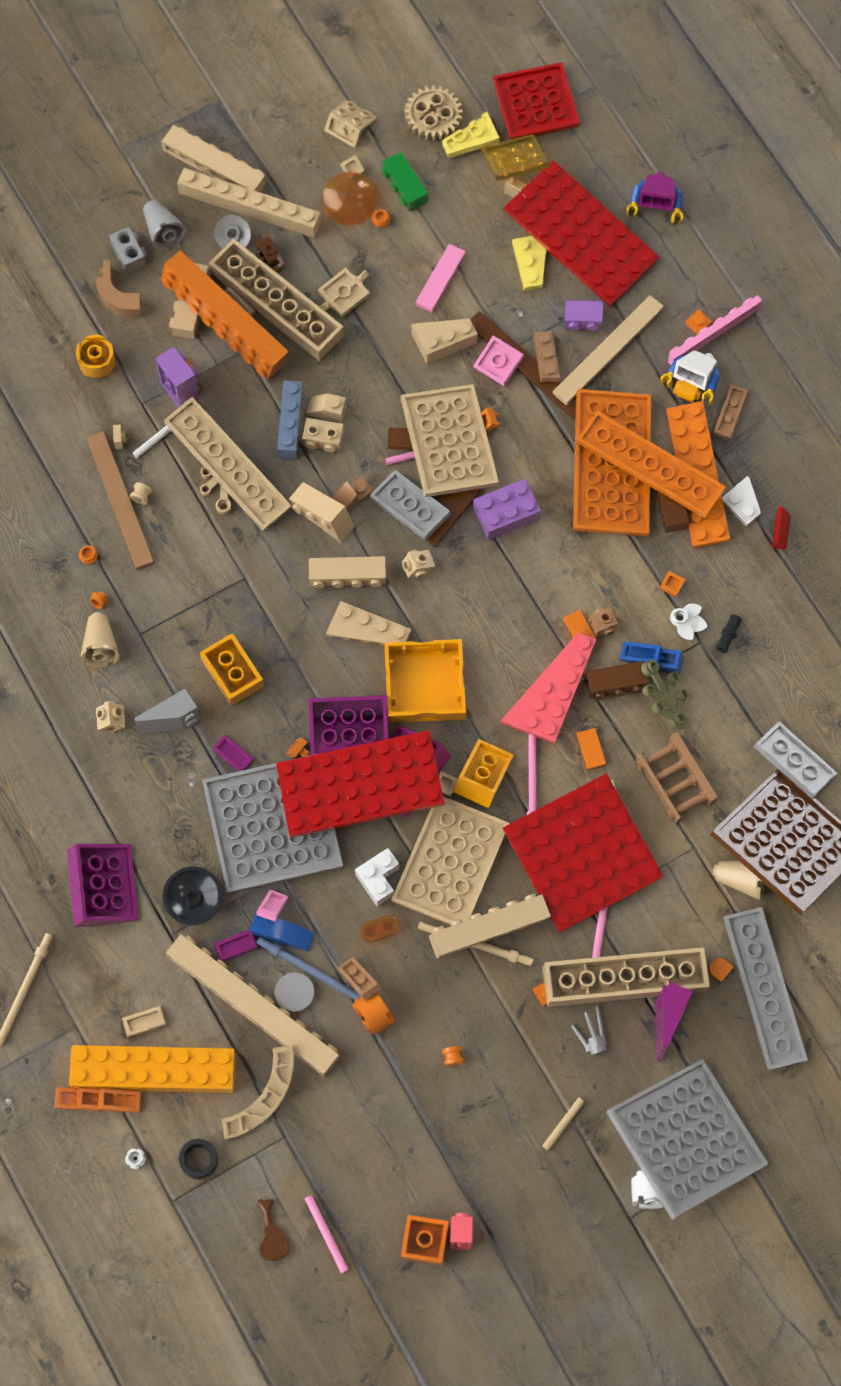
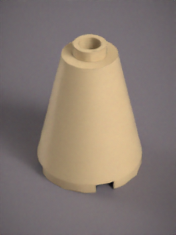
(99, 643)
(739, 877)

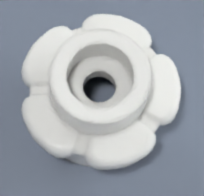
(129, 1159)

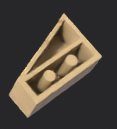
(443, 337)
(322, 511)

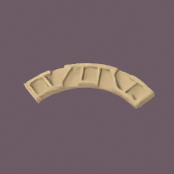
(269, 1099)

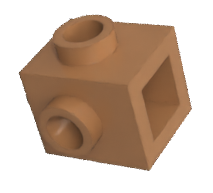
(603, 622)

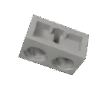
(127, 250)

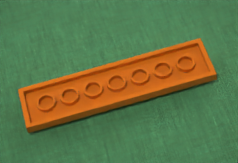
(694, 447)
(651, 464)

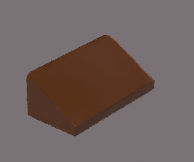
(399, 439)

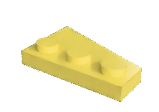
(476, 135)
(530, 261)

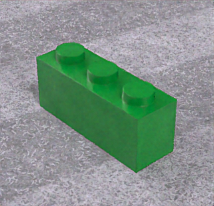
(404, 181)

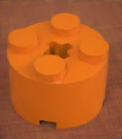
(375, 1012)

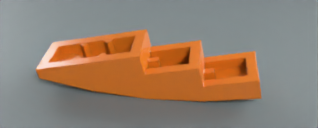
(97, 1100)

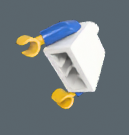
(696, 369)

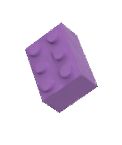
(177, 376)
(506, 509)

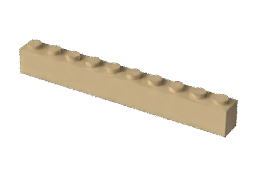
(252, 1005)

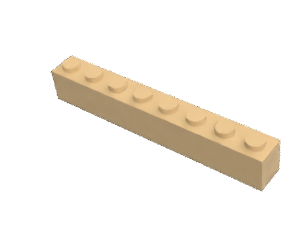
(249, 202)

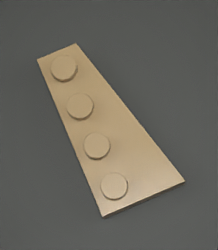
(361, 625)

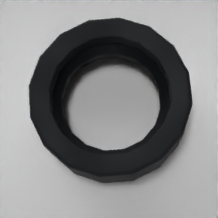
(193, 1144)

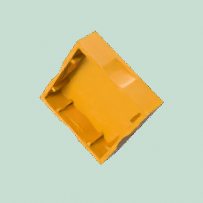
(425, 681)

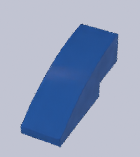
(667, 659)
(282, 932)

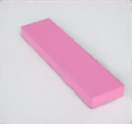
(440, 278)

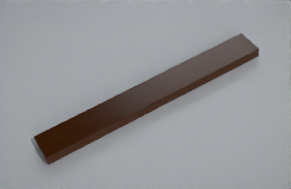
(528, 366)

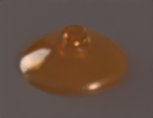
(351, 209)

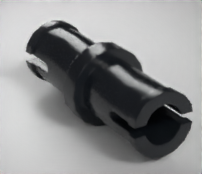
(728, 633)

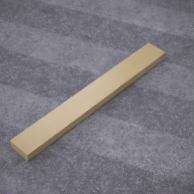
(608, 349)

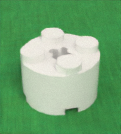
(643, 1193)

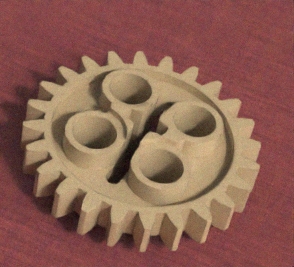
(433, 113)

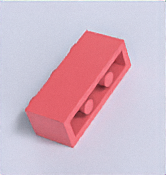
(461, 1232)

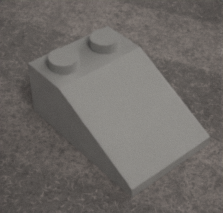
(171, 714)

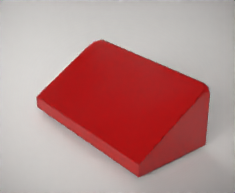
(781, 529)

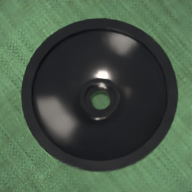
(189, 883)

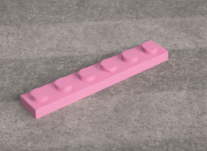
(719, 327)

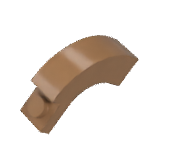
(120, 303)

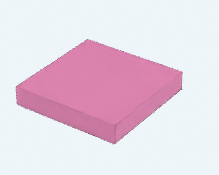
(498, 361)

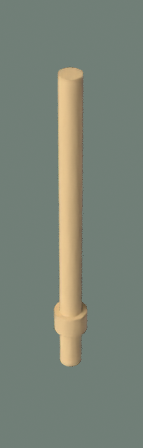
(40, 954)
(512, 956)

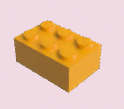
(231, 669)

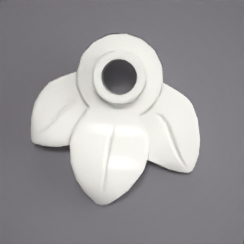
(691, 621)

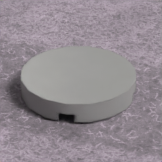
(294, 992)

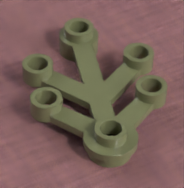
(666, 696)

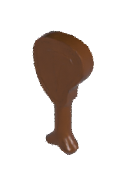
(274, 1243)

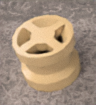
(140, 493)

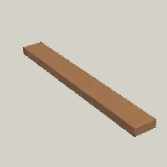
(119, 500)

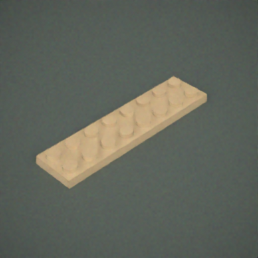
(227, 464)

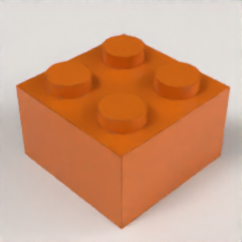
(424, 1240)

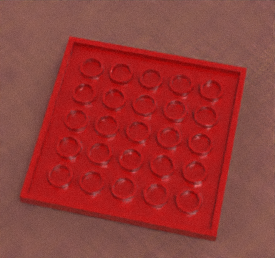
(582, 852)

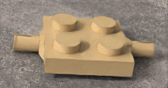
(344, 292)

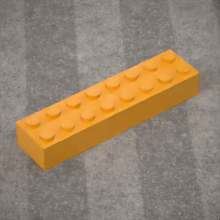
(153, 1069)

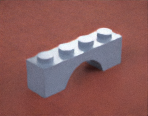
(289, 420)

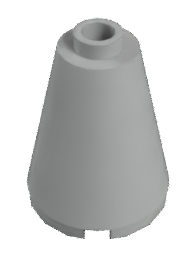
(163, 226)

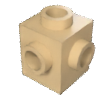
(418, 563)
(110, 717)

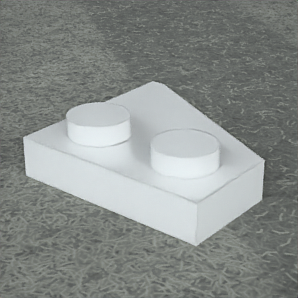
(743, 502)

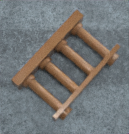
(686, 762)

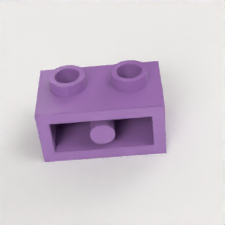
(583, 315)

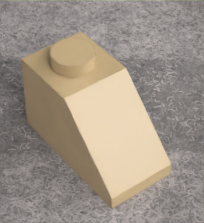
(327, 407)

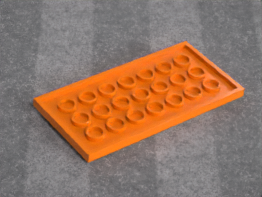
(603, 493)

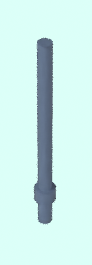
(276, 950)

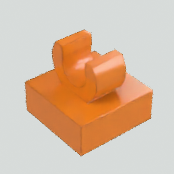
(489, 419)
(297, 749)

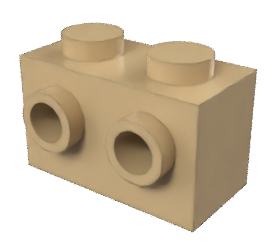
(322, 435)

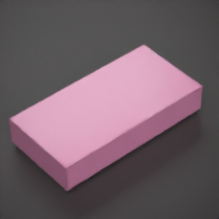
(272, 905)

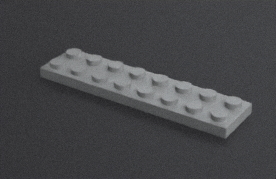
(765, 989)

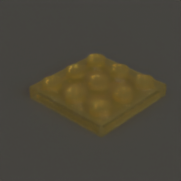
(514, 157)

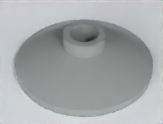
(230, 222)

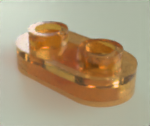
(378, 927)

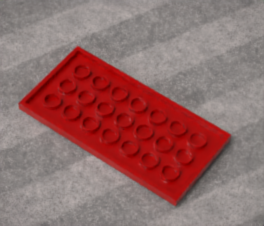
(581, 233)
(360, 784)

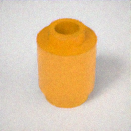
(687, 391)

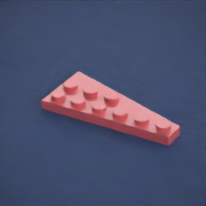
(550, 696)

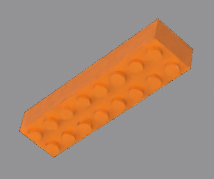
(223, 315)

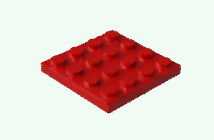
(536, 101)

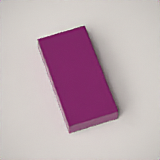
(232, 754)
(235, 946)

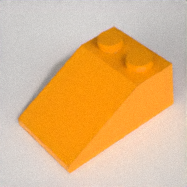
(483, 773)

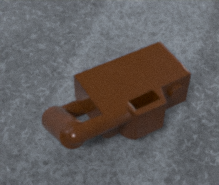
(270, 254)

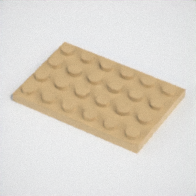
(449, 440)
(450, 862)

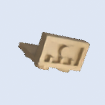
(348, 122)

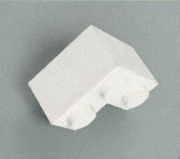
(374, 874)

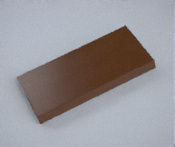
(456, 504)

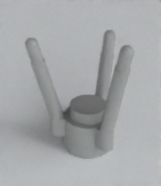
(595, 1044)

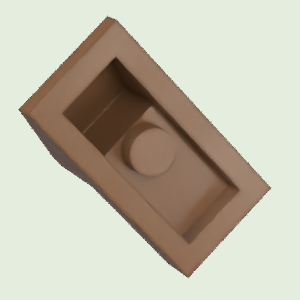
(353, 493)

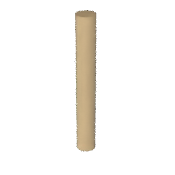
(563, 1124)

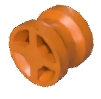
(453, 1056)

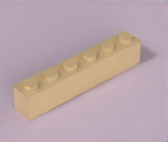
(211, 160)
(489, 926)

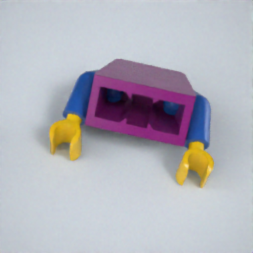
(657, 193)

